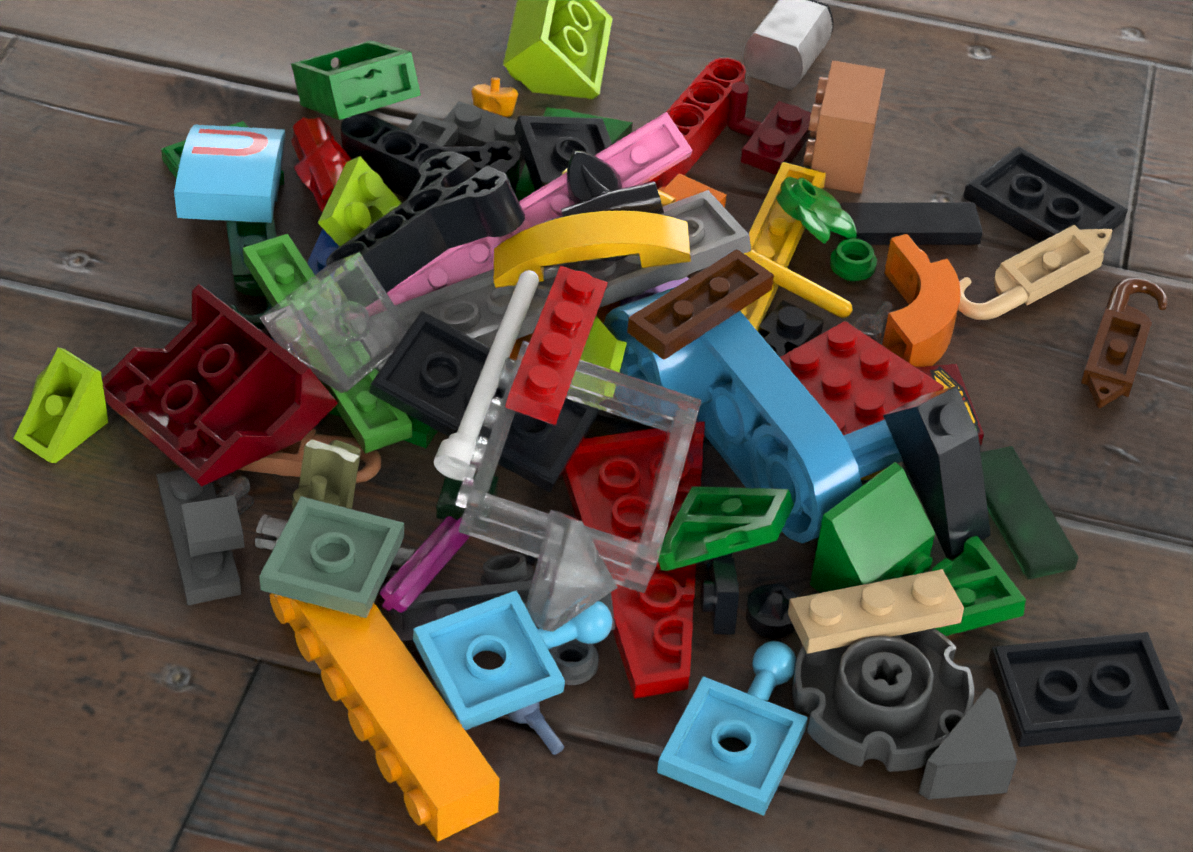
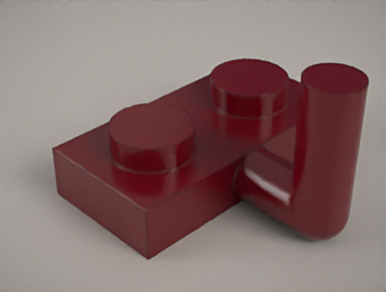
(774, 139)

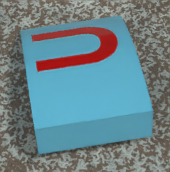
(229, 173)

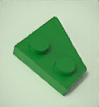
(723, 522)
(981, 587)

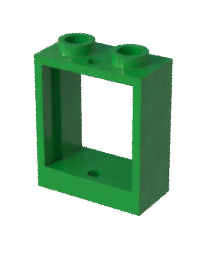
(364, 79)

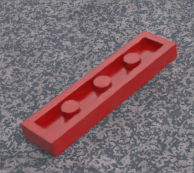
(556, 345)

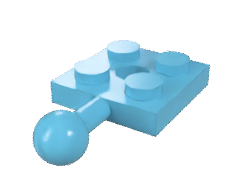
(508, 630)
(722, 712)

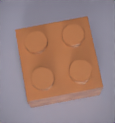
(844, 124)

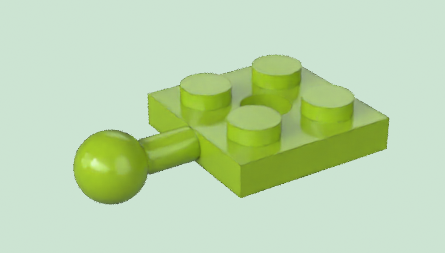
(356, 202)

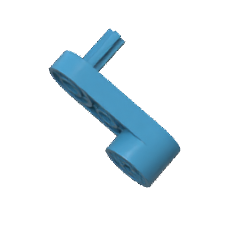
(761, 416)

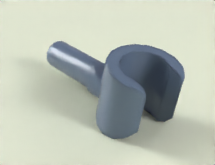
(535, 719)

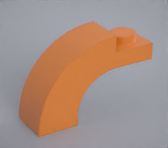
(932, 290)

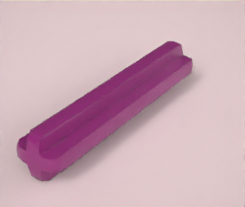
(423, 565)

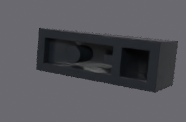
(944, 465)

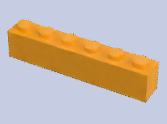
(398, 712)

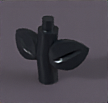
(598, 188)

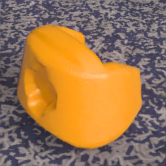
(495, 99)

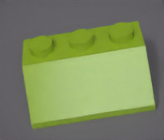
(559, 46)

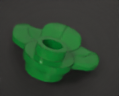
(815, 209)

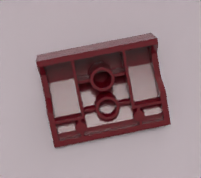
(217, 393)

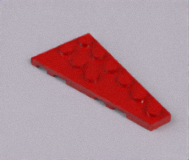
(609, 492)

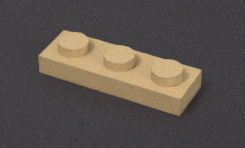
(875, 609)

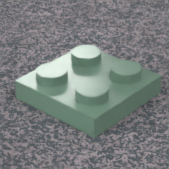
(332, 557)

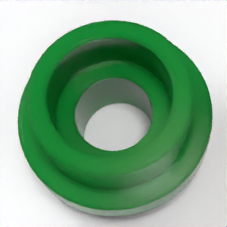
(853, 260)

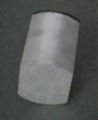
(788, 41)

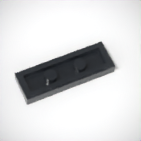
(923, 221)

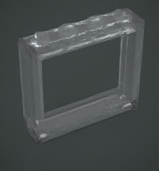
(524, 527)

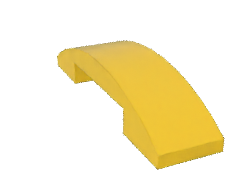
(592, 236)

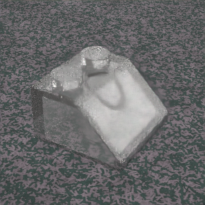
(338, 323)

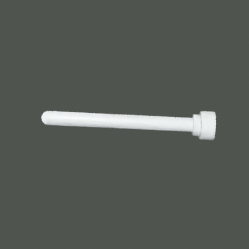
(456, 451)

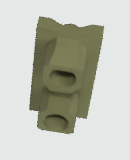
(328, 473)

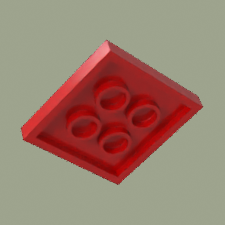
(856, 377)

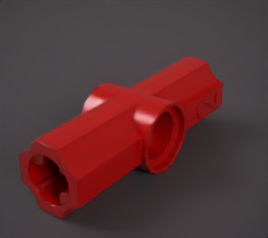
(319, 158)

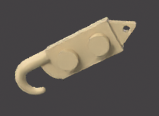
(1040, 271)

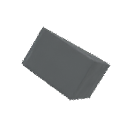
(974, 756)

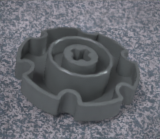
(883, 697)

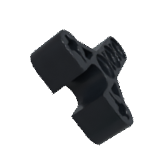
(399, 154)
(443, 211)

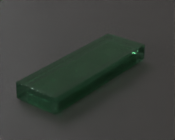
(1024, 516)

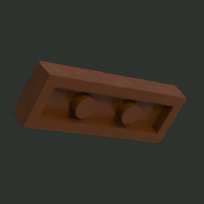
(700, 304)

